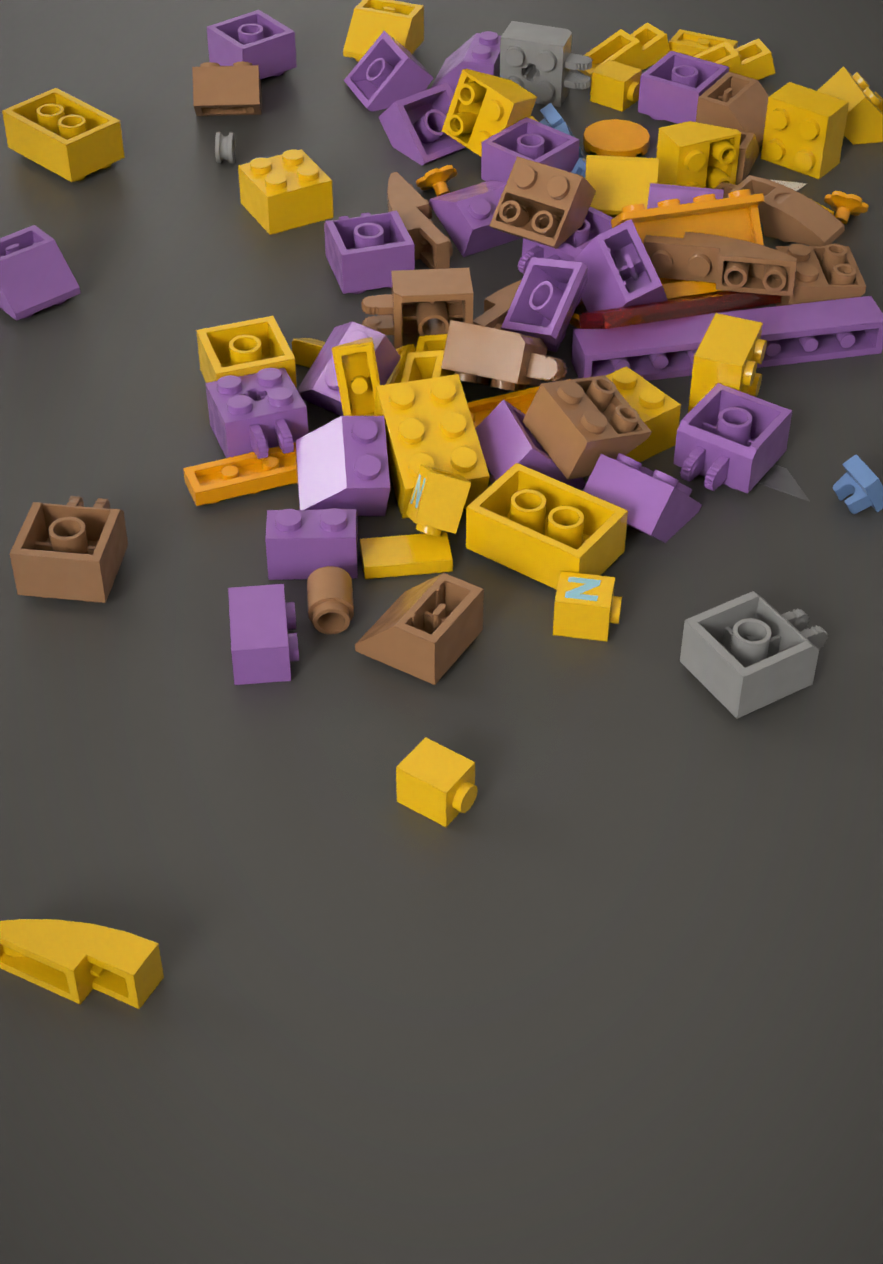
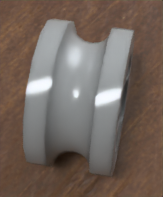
(225, 147)

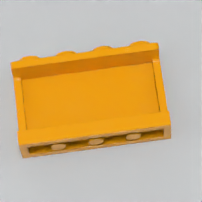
(727, 217)

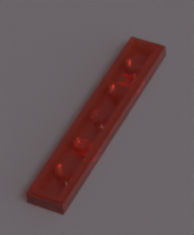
(673, 309)

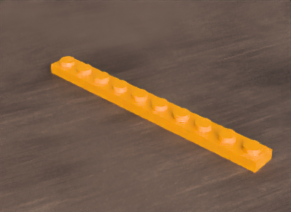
(249, 475)

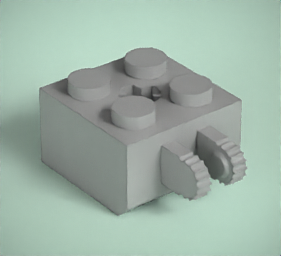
(541, 61)
(751, 652)

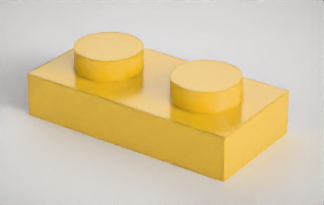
(694, 43)

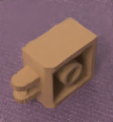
(421, 304)
(499, 354)
(69, 550)

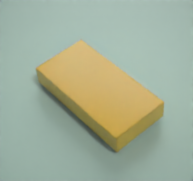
(405, 555)

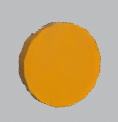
(616, 138)

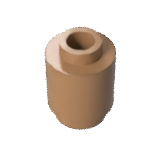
(330, 599)

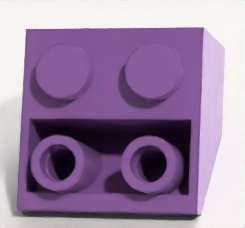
(619, 270)
(33, 273)
(653, 499)

